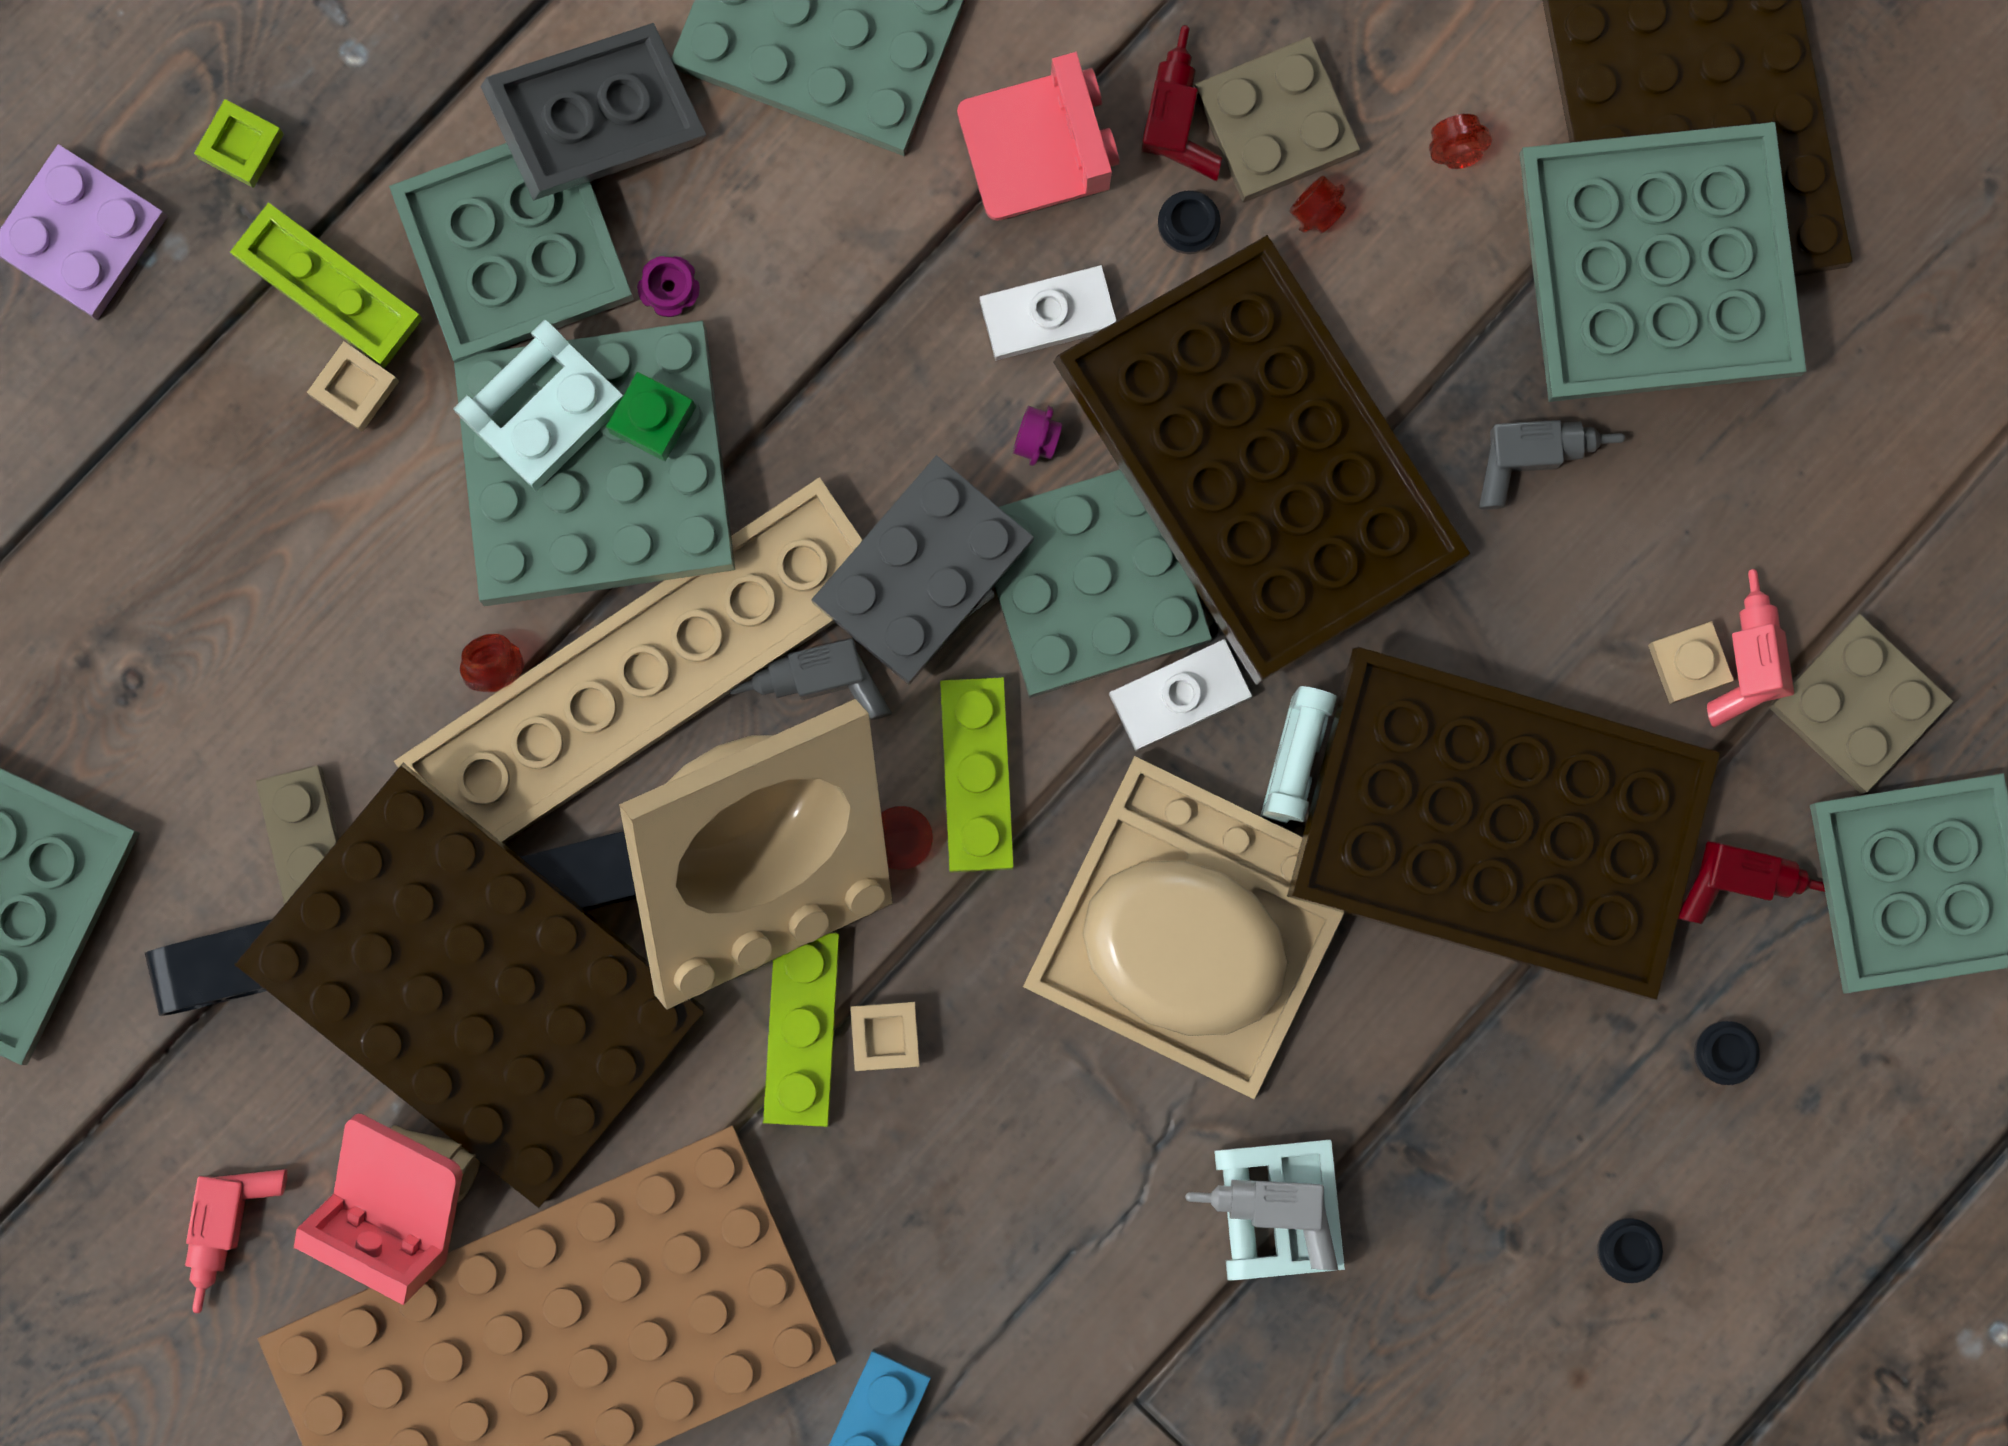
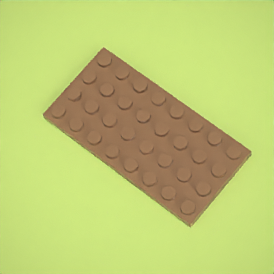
(572, 1325)

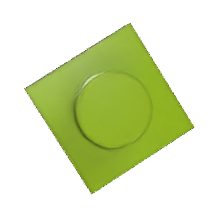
(239, 143)

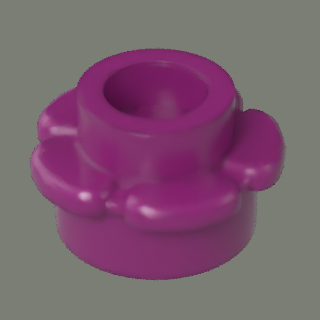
(665, 269)
(1037, 435)

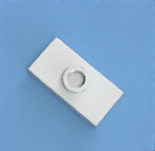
(1047, 312)
(1180, 695)

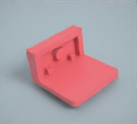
(1038, 141)
(387, 1211)

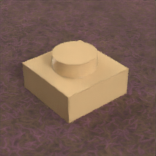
(353, 386)
(1690, 662)
(885, 1036)

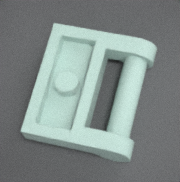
(554, 420)
(1299, 742)
(1292, 1163)

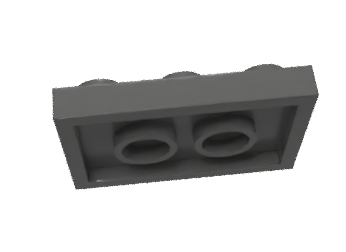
(593, 111)
(922, 569)

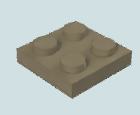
(1276, 119)
(1861, 704)

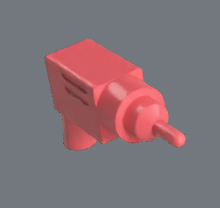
(1759, 658)
(218, 1221)

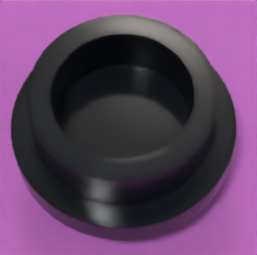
(1189, 222)
(1726, 1053)
(1629, 1250)

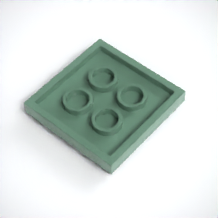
(502, 259)
(1094, 587)
(1916, 881)

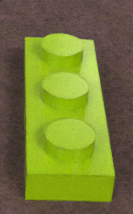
(326, 285)
(976, 775)
(802, 1034)

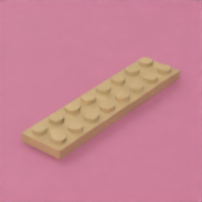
(640, 671)

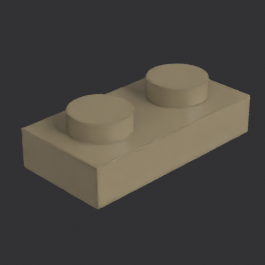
(297, 824)

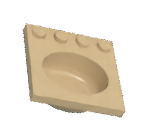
(757, 851)
(1187, 930)

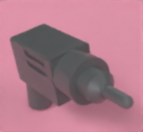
(1532, 448)
(818, 673)

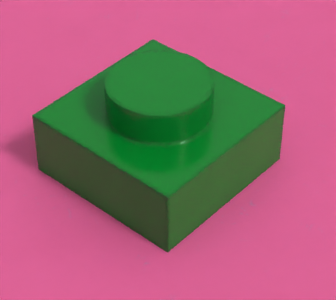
(651, 416)

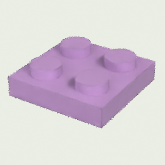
(78, 231)

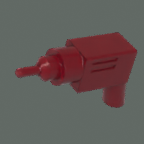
(1173, 111)
(1743, 873)

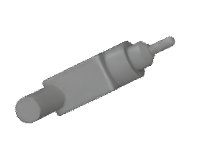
(1278, 1206)

